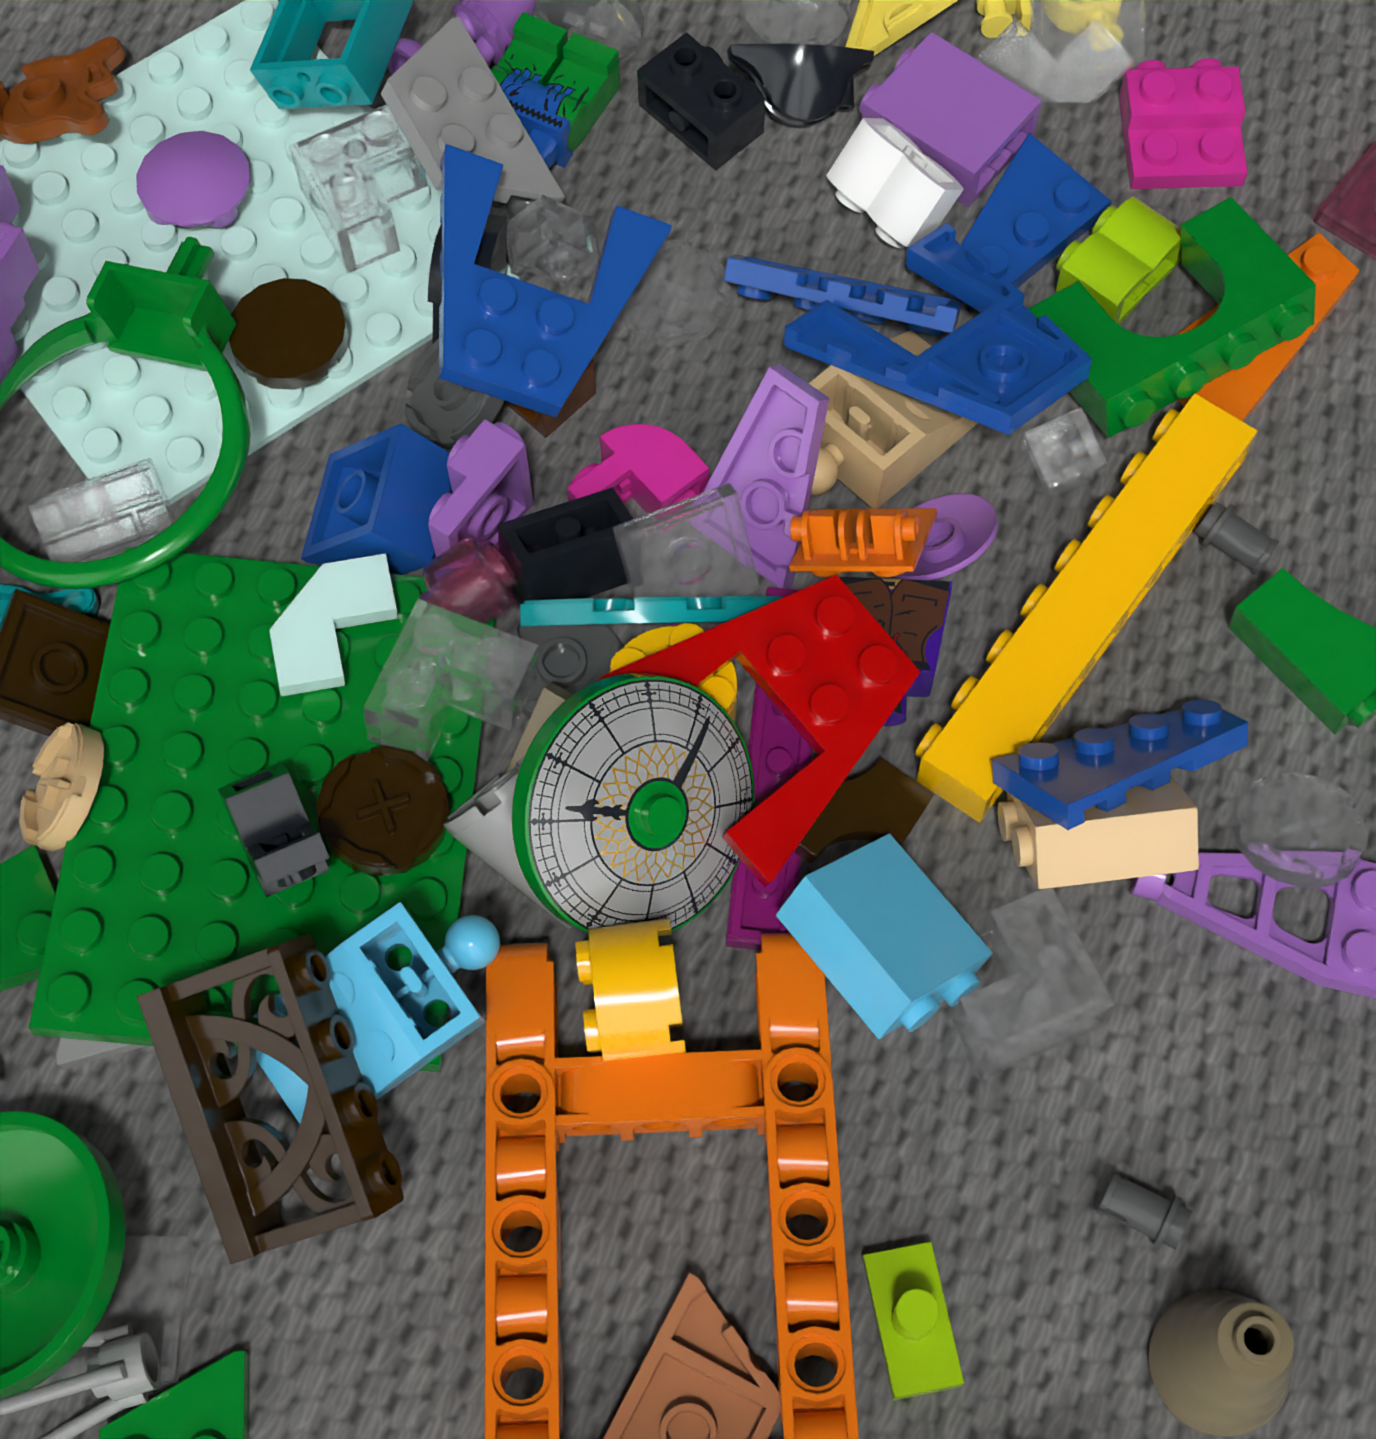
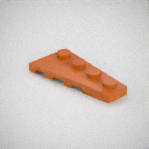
(1243, 389)

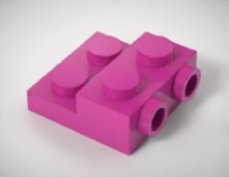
(1183, 125)

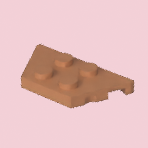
(697, 1380)

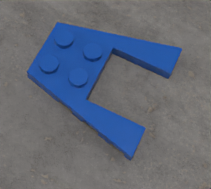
(513, 334)
(989, 370)

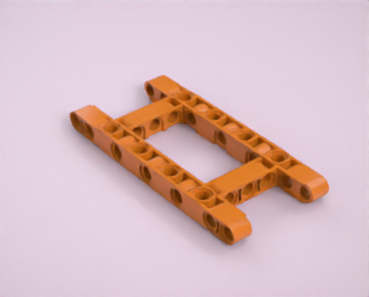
(661, 1096)

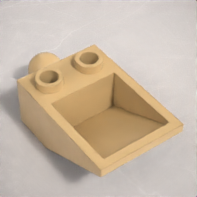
(878, 435)

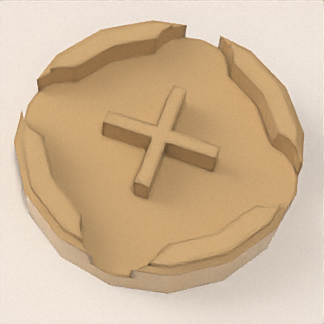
(68, 782)

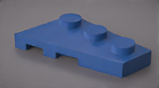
(1033, 214)

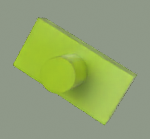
(912, 1321)

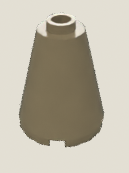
(1221, 1362)

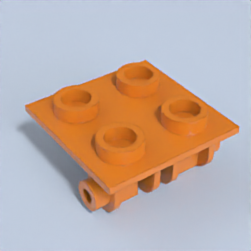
(860, 540)

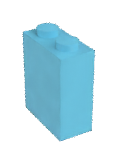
(885, 936)

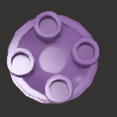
(193, 180)

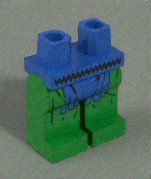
(556, 84)

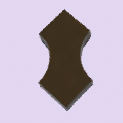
(867, 809)

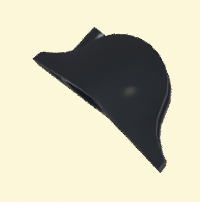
(801, 79)

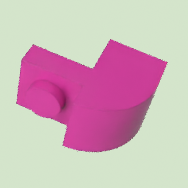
(645, 466)

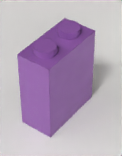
(955, 112)

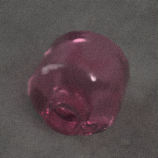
(470, 580)

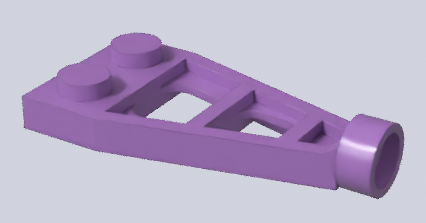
(1340, 961)

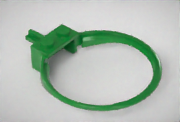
(162, 319)

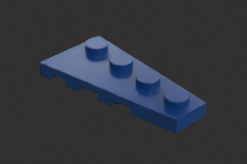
(866, 299)
(1105, 763)

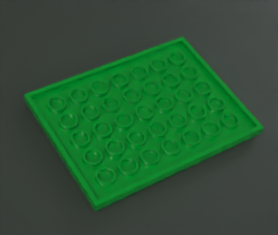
(157, 868)

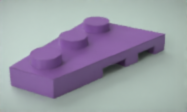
(774, 466)

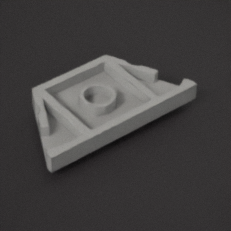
(455, 100)

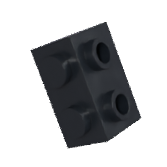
(701, 100)
(566, 548)

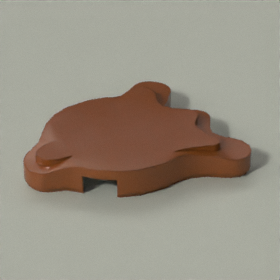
(61, 94)

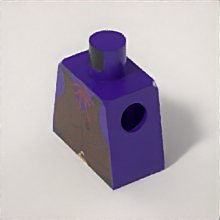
(914, 618)

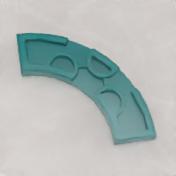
(638, 610)

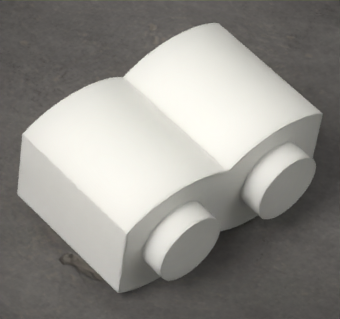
(893, 183)

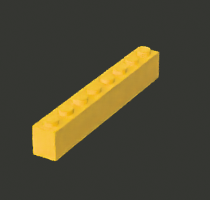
(1085, 605)

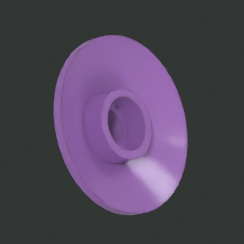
(958, 536)

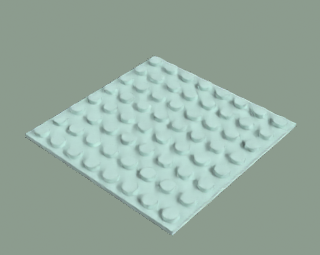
(86, 210)

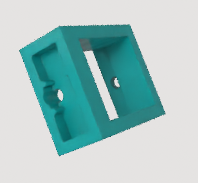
(354, 78)

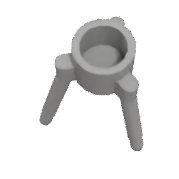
(121, 1370)

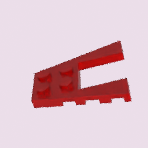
(828, 675)

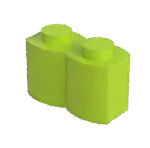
(1123, 257)

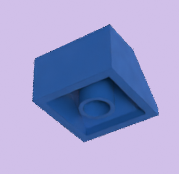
(379, 501)

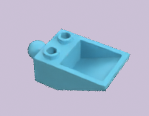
(390, 1006)

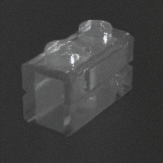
(103, 514)

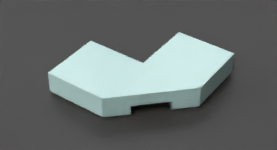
(334, 598)

